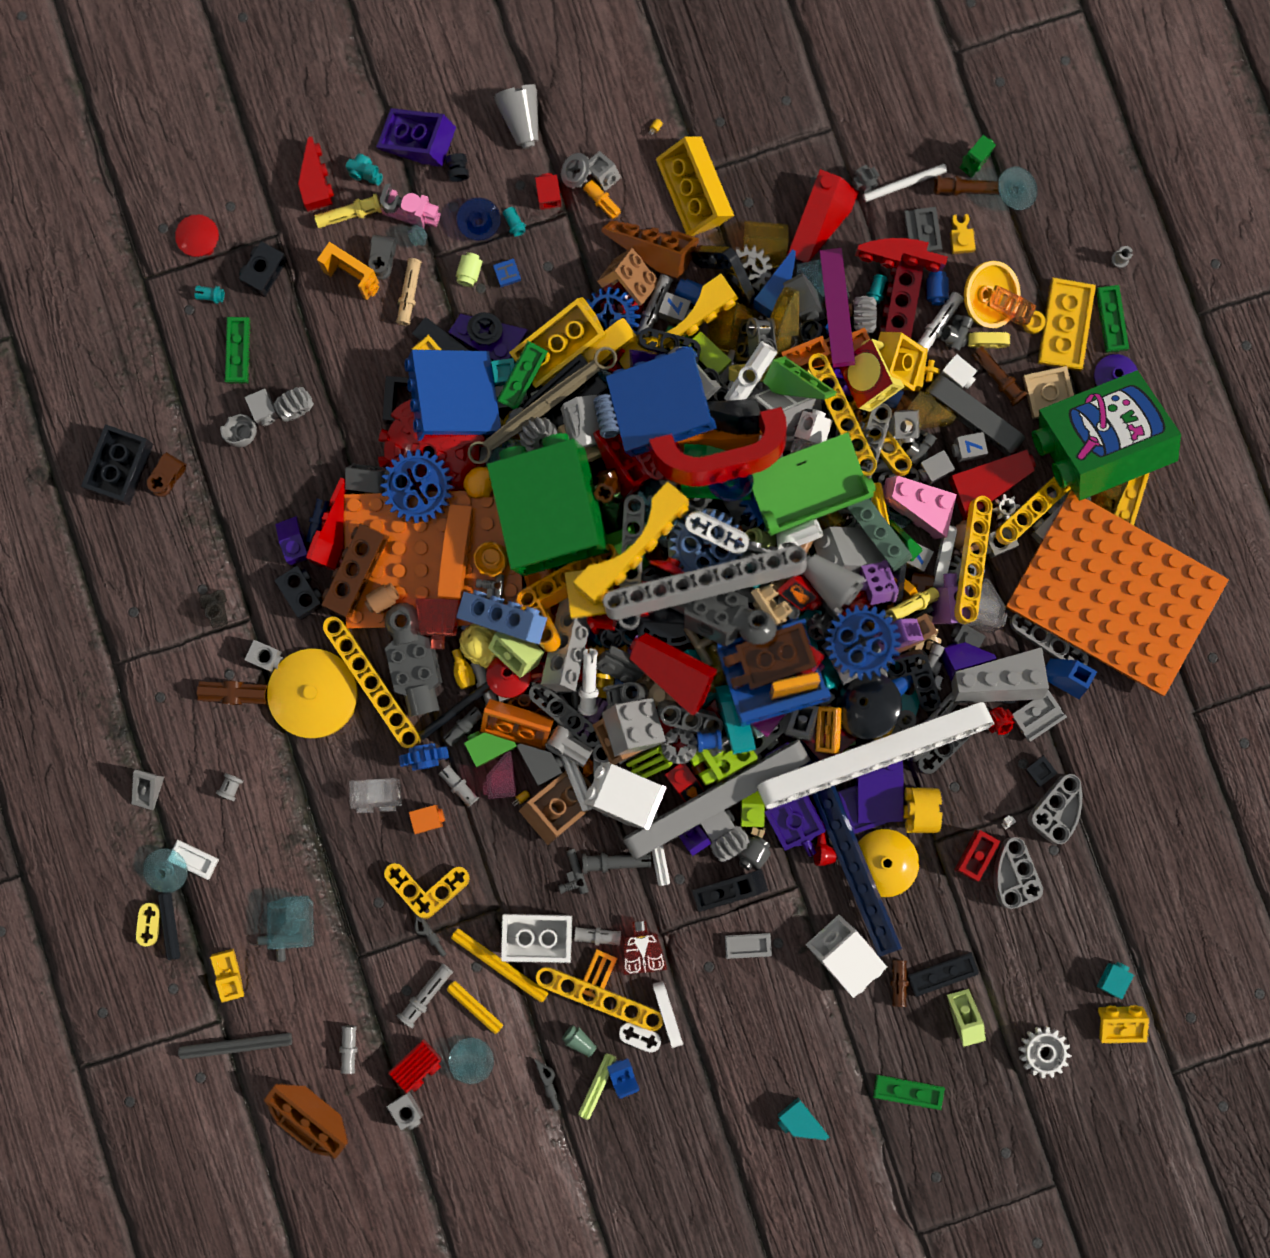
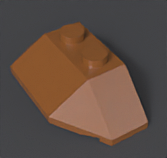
(307, 1119)

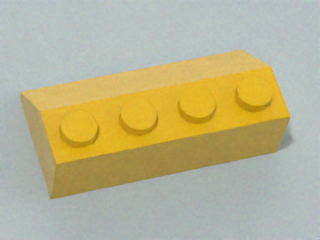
(694, 186)
(563, 338)

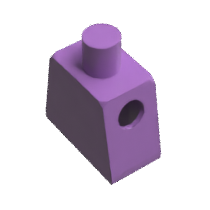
(945, 605)
(909, 632)

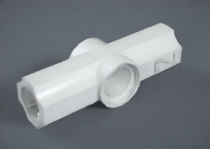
(758, 364)

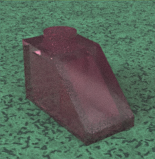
(501, 779)

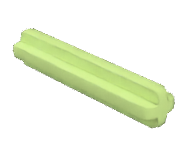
(596, 1087)

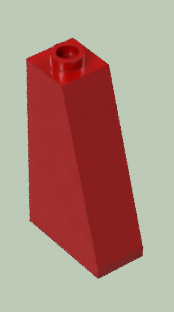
(990, 480)
(674, 671)

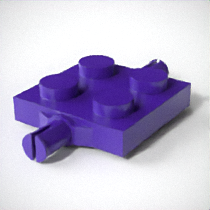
(796, 824)

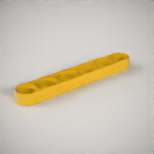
(845, 413)
(888, 458)
(1028, 511)
(970, 558)
(597, 1002)

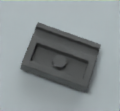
(924, 226)
(618, 665)

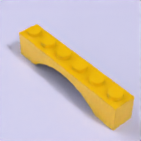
(713, 298)
(600, 578)

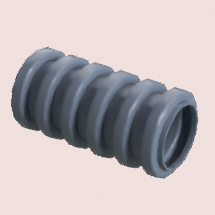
(606, 416)

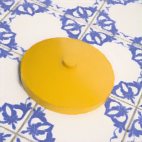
(312, 693)

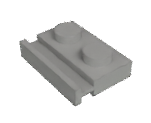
(1038, 716)

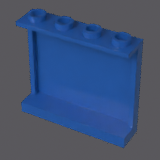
(452, 393)
(660, 400)
(756, 704)

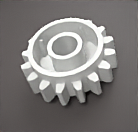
(1033, 1046)

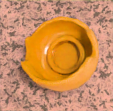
(478, 482)
(490, 559)

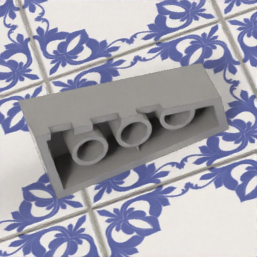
(1004, 679)

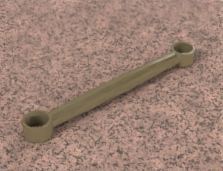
(542, 404)

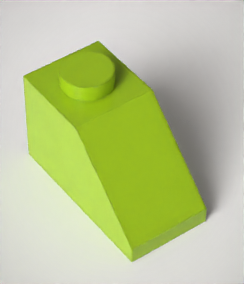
(752, 811)

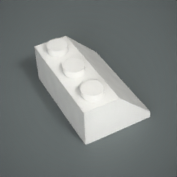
(536, 938)

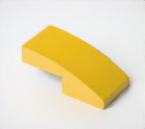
(227, 975)

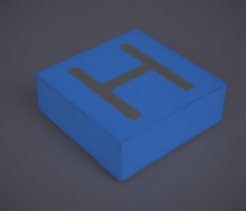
(507, 272)

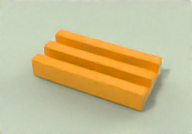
(832, 729)
(605, 956)

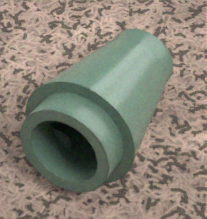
(579, 1041)

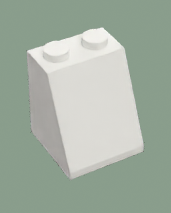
(624, 796)
(846, 956)

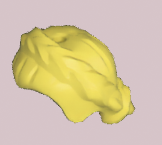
(475, 644)

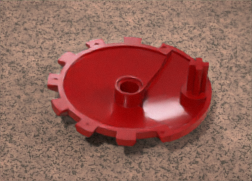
(450, 448)

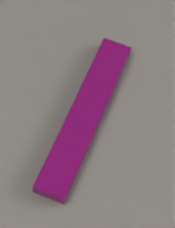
(837, 308)

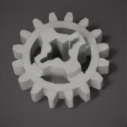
(756, 270)

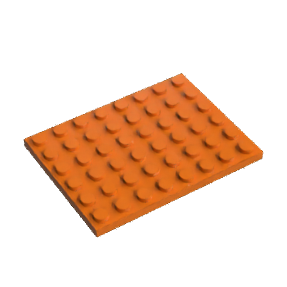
(415, 551)
(1117, 593)

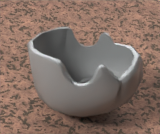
(239, 430)

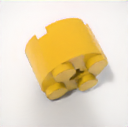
(922, 810)

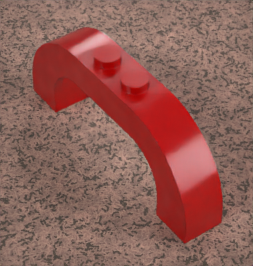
(726, 464)

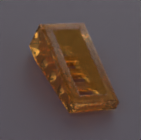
(1024, 309)

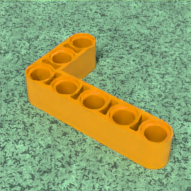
(543, 601)

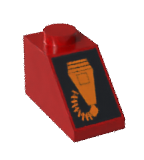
(801, 593)
(684, 782)

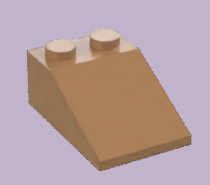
(554, 808)

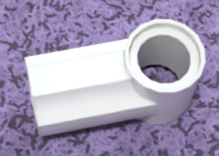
(799, 535)

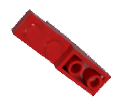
(893, 250)

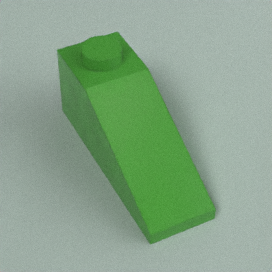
(789, 379)

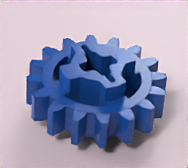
(423, 756)

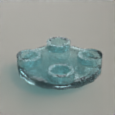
(471, 1060)

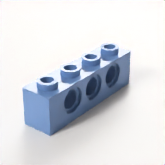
(502, 617)

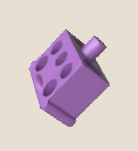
(879, 583)

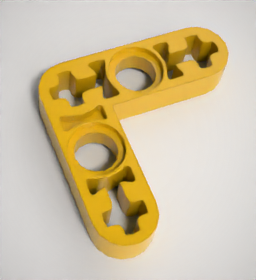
(430, 896)

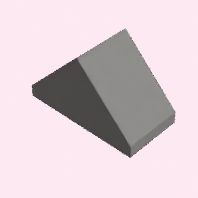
(146, 789)

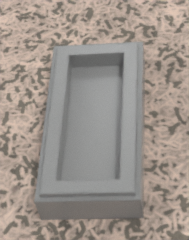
(748, 945)

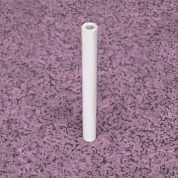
(904, 182)

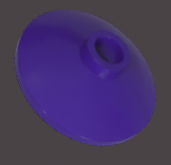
(1108, 365)

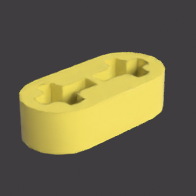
(989, 339)
(142, 924)

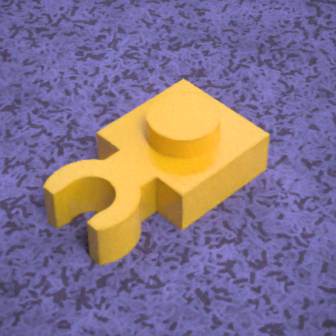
(962, 238)

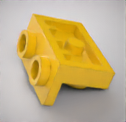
(1123, 1024)

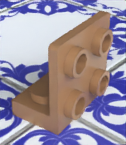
(632, 274)

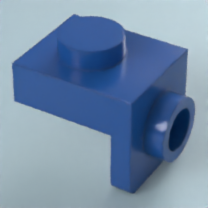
(623, 1078)

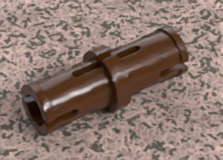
(899, 983)

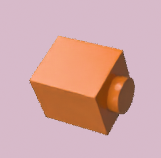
(427, 819)

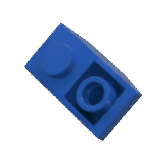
(1070, 676)

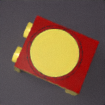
(869, 377)

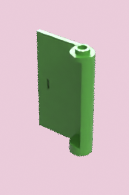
(821, 485)

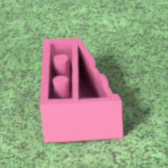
(921, 503)

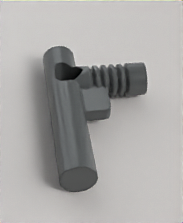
(490, 585)
(574, 875)

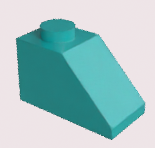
(800, 1122)

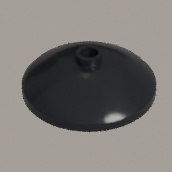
(878, 715)

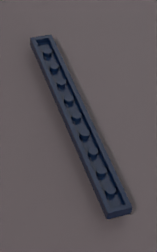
(855, 867)

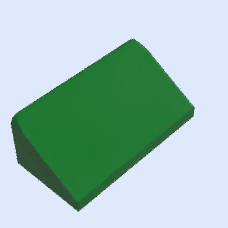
(910, 544)

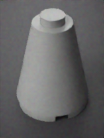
(520, 113)
(833, 582)

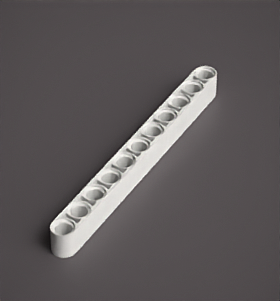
(875, 755)

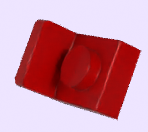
(601, 621)

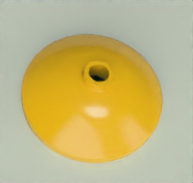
(982, 281)
(901, 852)

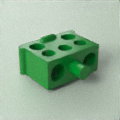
(977, 156)

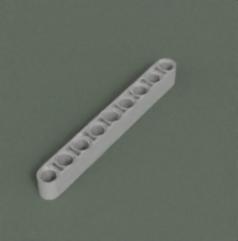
(697, 591)
(715, 799)

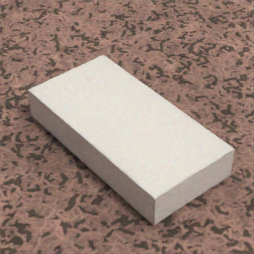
(196, 859)

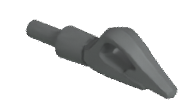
(431, 936)
(547, 1082)

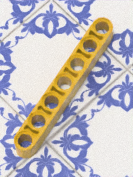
(363, 675)

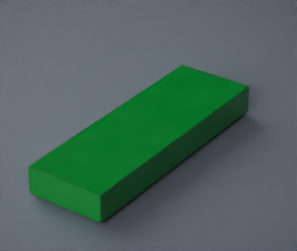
(1112, 319)
(237, 350)
(522, 375)
(908, 1092)

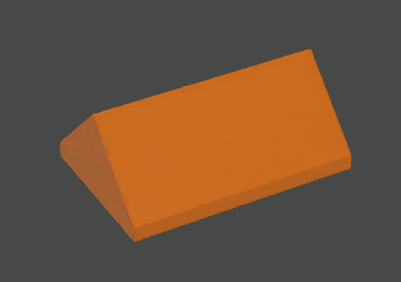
(516, 724)

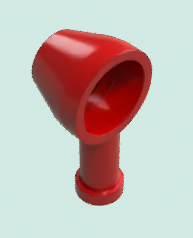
(825, 854)

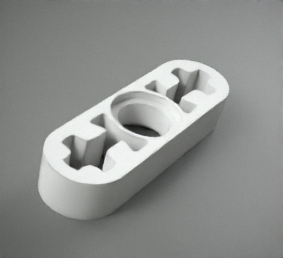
(718, 541)
(944, 557)
(667, 1014)

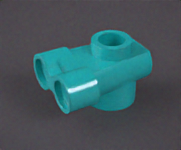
(362, 168)

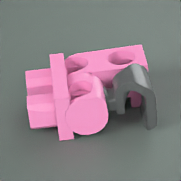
(410, 208)

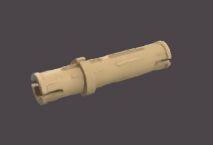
(407, 300)

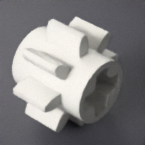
(1008, 503)

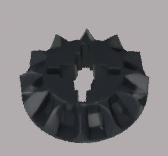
(485, 320)

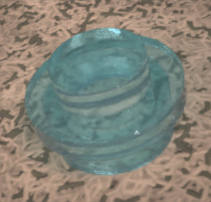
(417, 235)

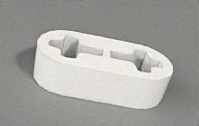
(637, 1042)

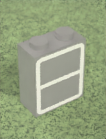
(791, 405)

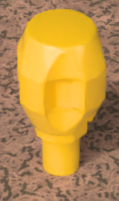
(462, 671)

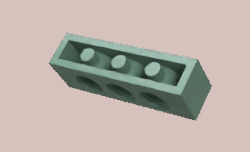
(880, 533)

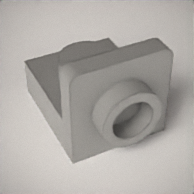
(604, 170)

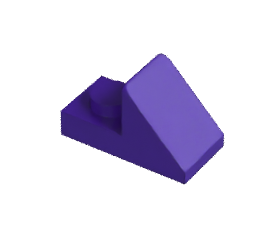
(694, 840)

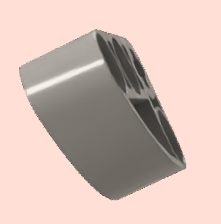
(1064, 816)
(1008, 879)

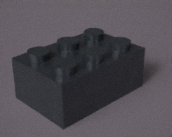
(117, 465)

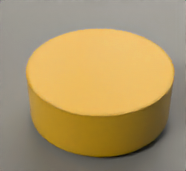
(1036, 323)

